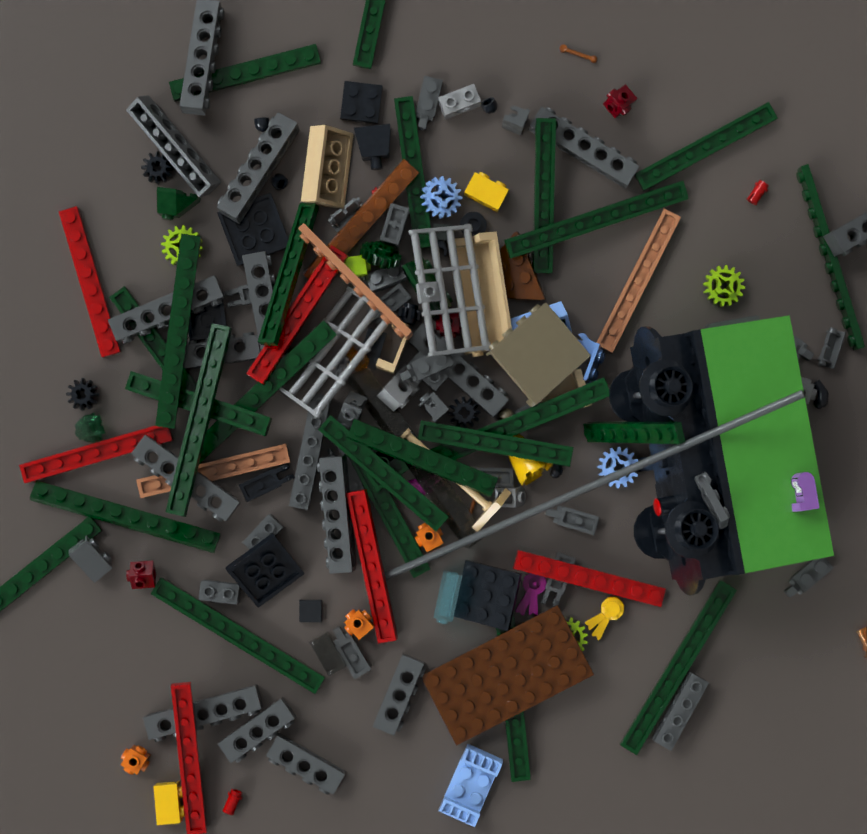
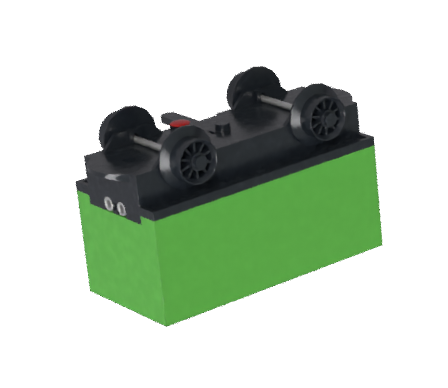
(703, 383)

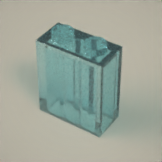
(447, 597)

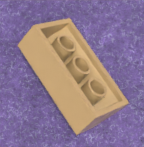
(327, 166)

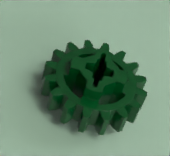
(380, 254)

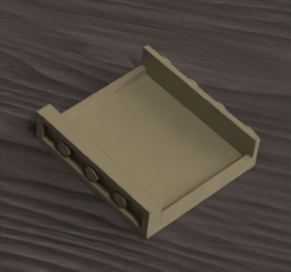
(538, 353)

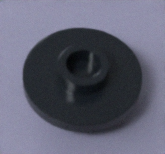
(477, 220)

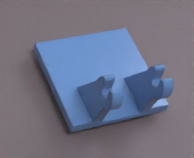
(597, 356)

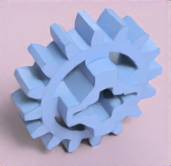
(446, 191)
(615, 458)

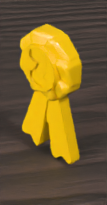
(611, 609)

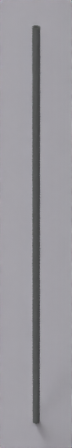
(597, 483)

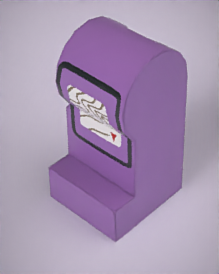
(805, 492)

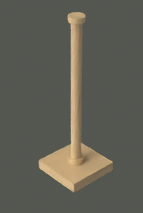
(489, 508)

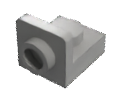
(516, 497)

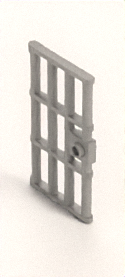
(435, 291)
(327, 372)

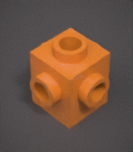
(429, 544)
(361, 630)
(138, 753)

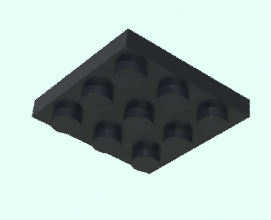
(258, 230)
(265, 570)
(487, 595)

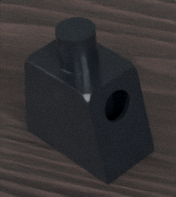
(374, 143)

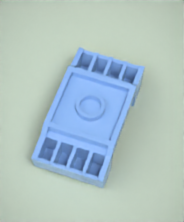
(470, 785)

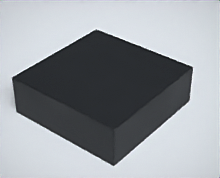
(310, 610)

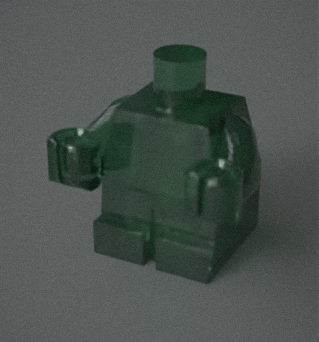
(90, 428)

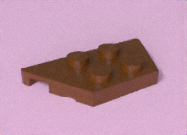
(520, 276)

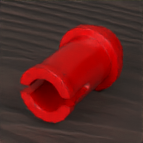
(758, 191)
(232, 801)

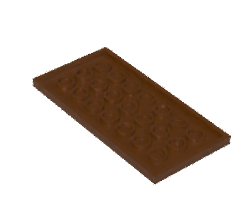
(507, 675)

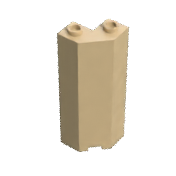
(491, 286)

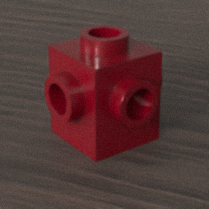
(620, 101)
(456, 325)
(142, 574)

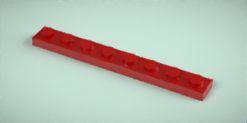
(89, 280)
(296, 317)
(91, 454)
(372, 566)
(589, 578)
(188, 758)

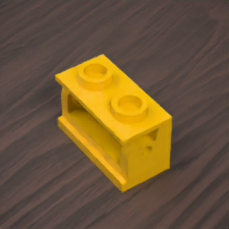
(486, 191)
(168, 803)

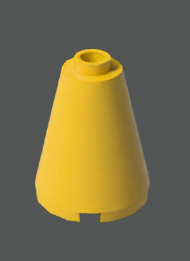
(527, 470)

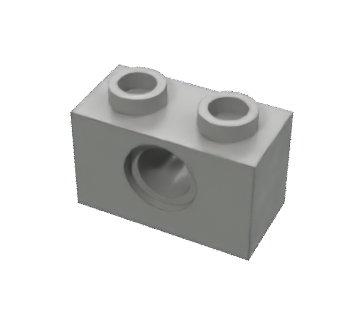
(459, 101)
(391, 393)

